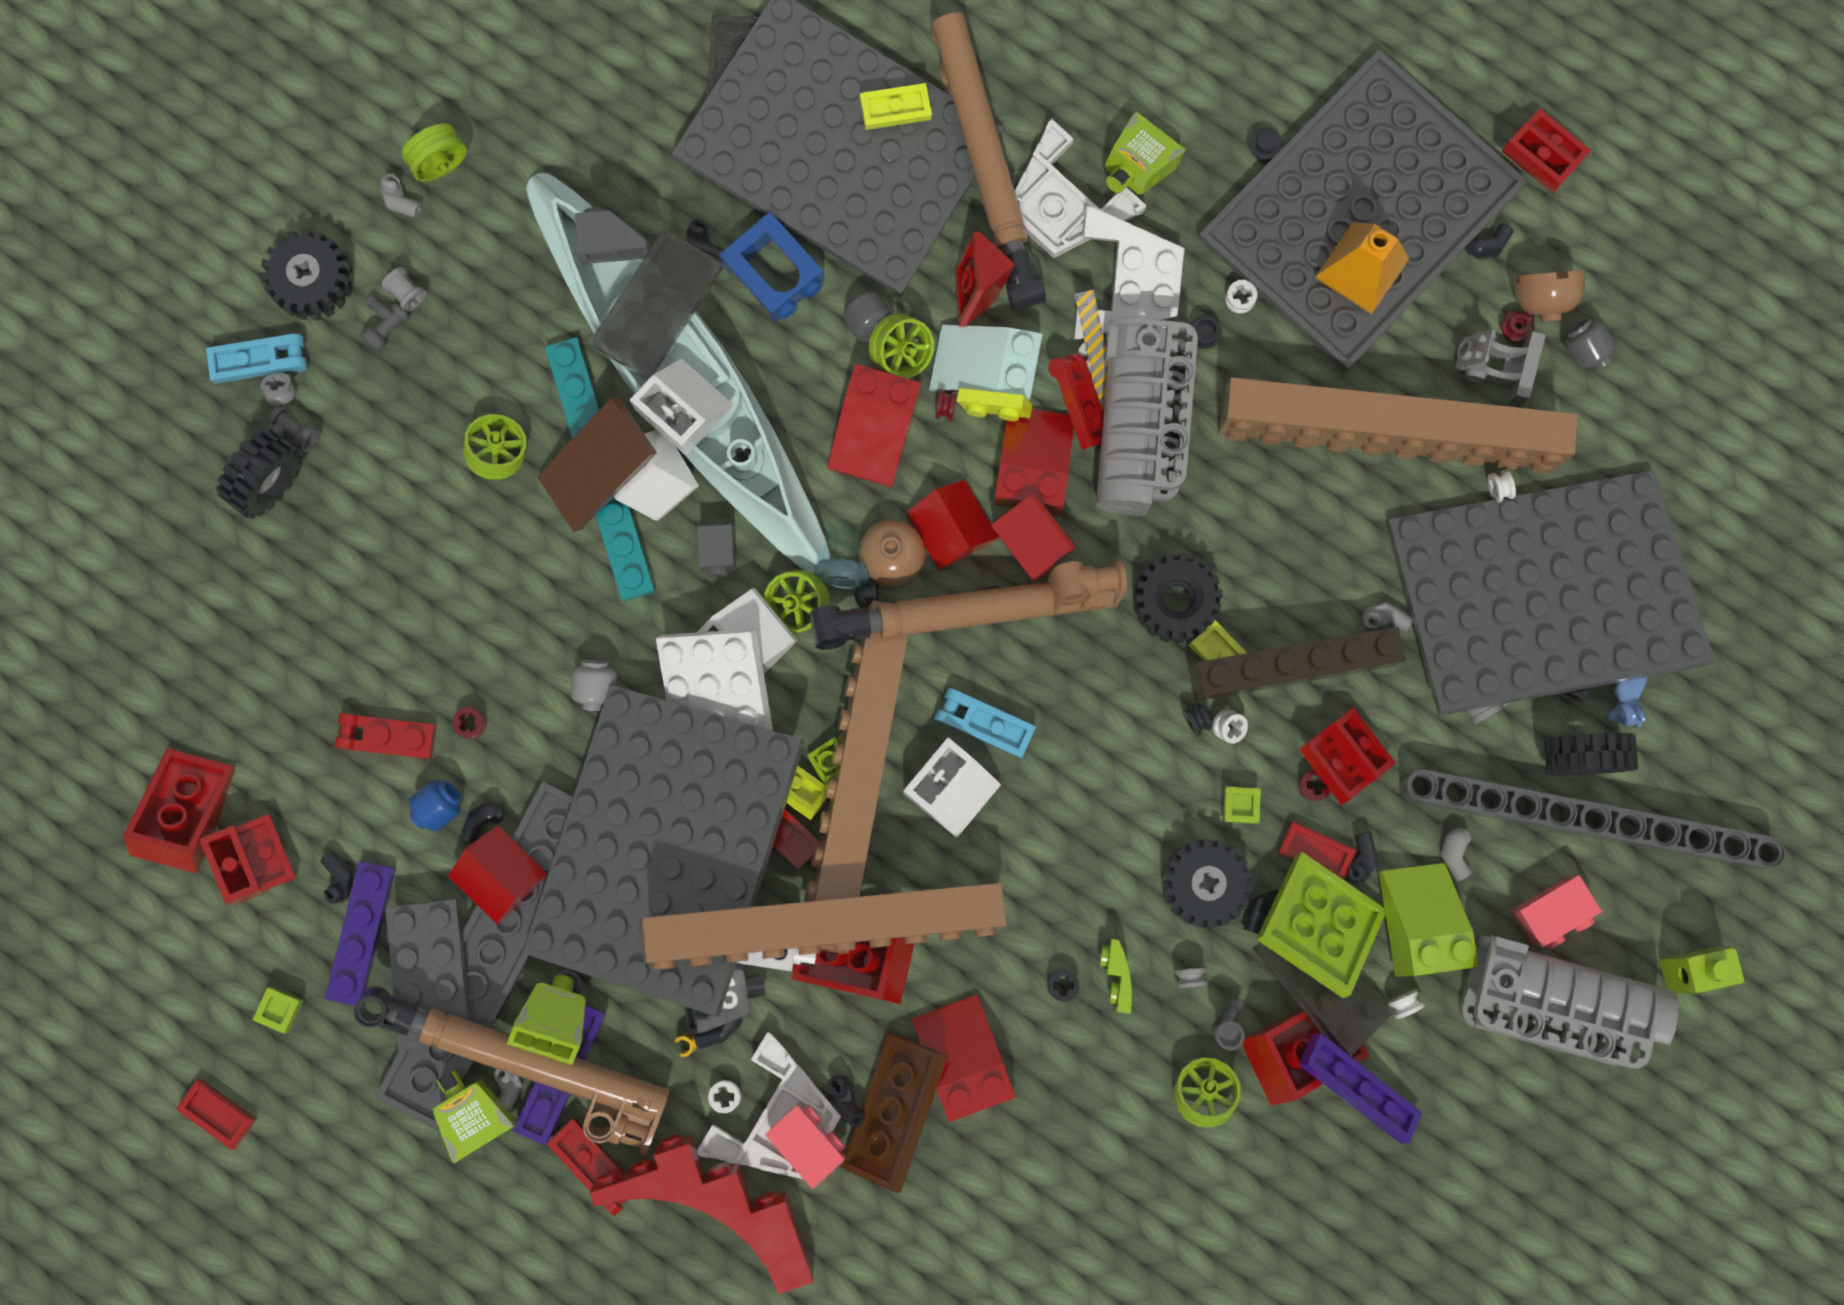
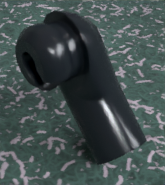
(698, 237)
(1365, 860)
(341, 878)
(1259, 910)
(843, 1100)

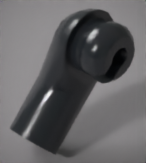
(1490, 246)
(478, 817)

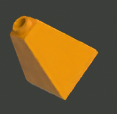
(1364, 265)

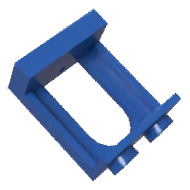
(777, 303)

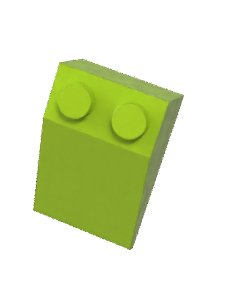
(1426, 921)

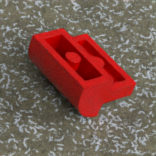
(1546, 151)
(1347, 756)
(247, 860)

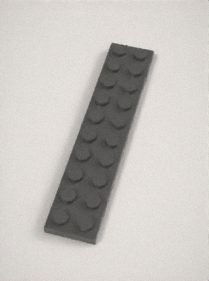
(491, 964)

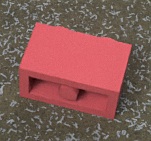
(1556, 912)
(806, 1144)

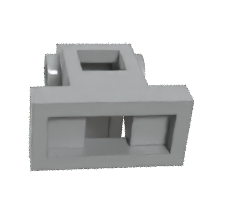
(1518, 365)

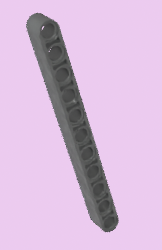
(1607, 820)

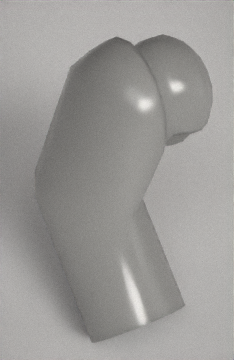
(1384, 614)
(1453, 852)
(510, 1087)

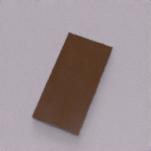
(596, 464)
(894, 1112)

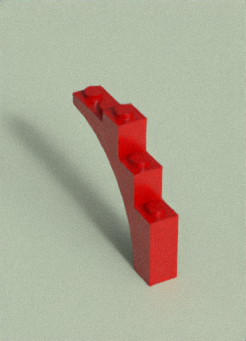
(723, 1194)

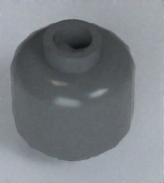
(864, 313)
(1590, 344)

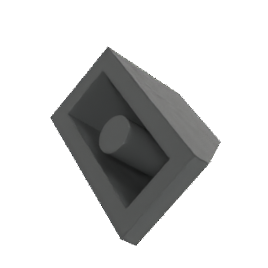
(606, 238)

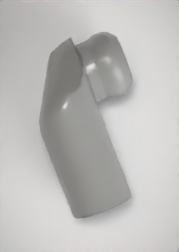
(395, 199)

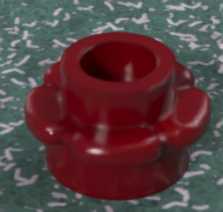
(1508, 327)

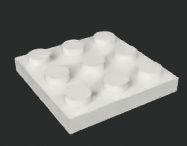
(716, 674)

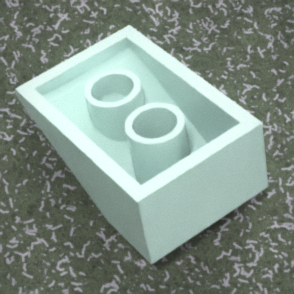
(985, 359)

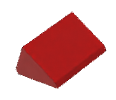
(979, 277)
(951, 524)
(1033, 537)
(496, 873)

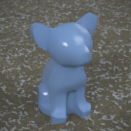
(1628, 710)

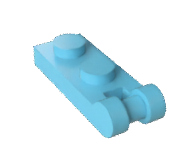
(255, 358)
(986, 723)

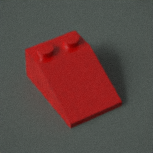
(874, 425)
(1035, 460)
(178, 810)
(863, 971)
(1277, 1054)
(974, 1069)

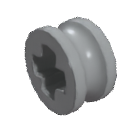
(277, 389)
(1191, 977)

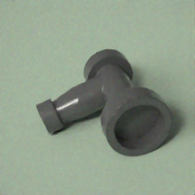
(391, 318)
(305, 436)
(1229, 1033)

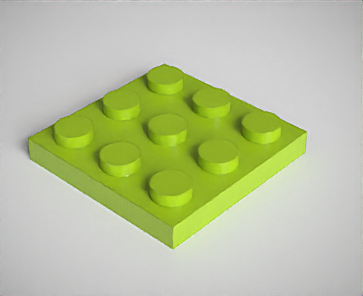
(1322, 925)

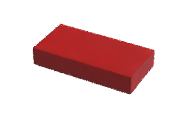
(1322, 849)
(216, 1114)

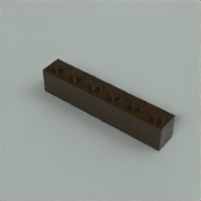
(1296, 664)

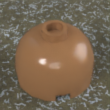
(1550, 293)
(892, 553)

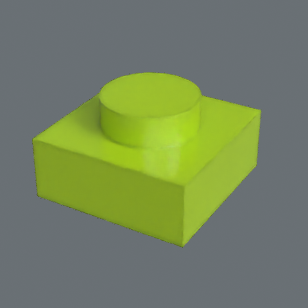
(1241, 805)
(277, 1010)

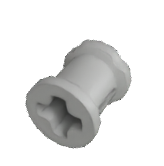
(403, 289)

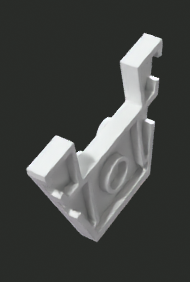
(1053, 206)
(1145, 271)
(794, 1088)

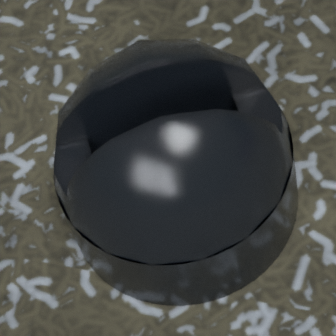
(866, 594)

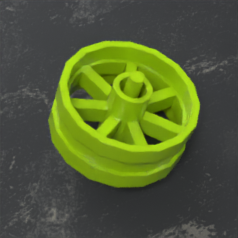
(434, 152)
(901, 345)
(494, 446)
(796, 600)
(1207, 1092)

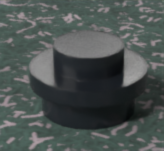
(1265, 143)
(1208, 332)

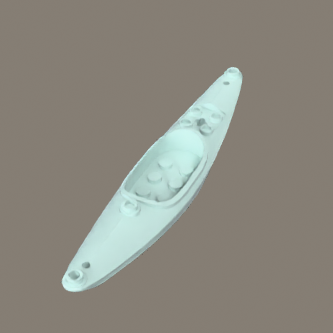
(759, 488)

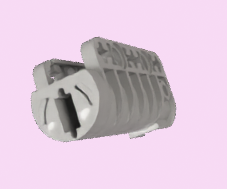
(1136, 413)
(1569, 996)

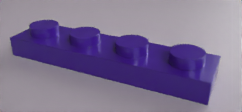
(360, 933)
(1360, 1088)
(547, 1103)

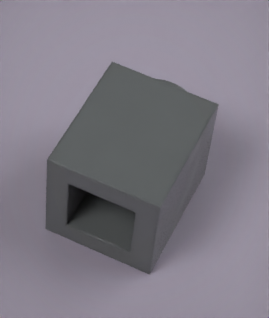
(716, 550)

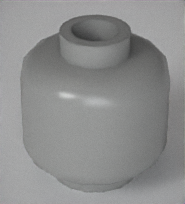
(592, 683)

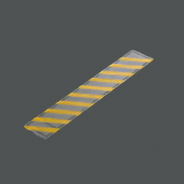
(1093, 341)

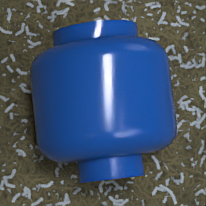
(435, 805)

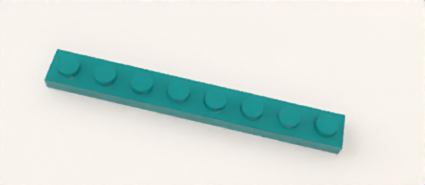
(614, 518)

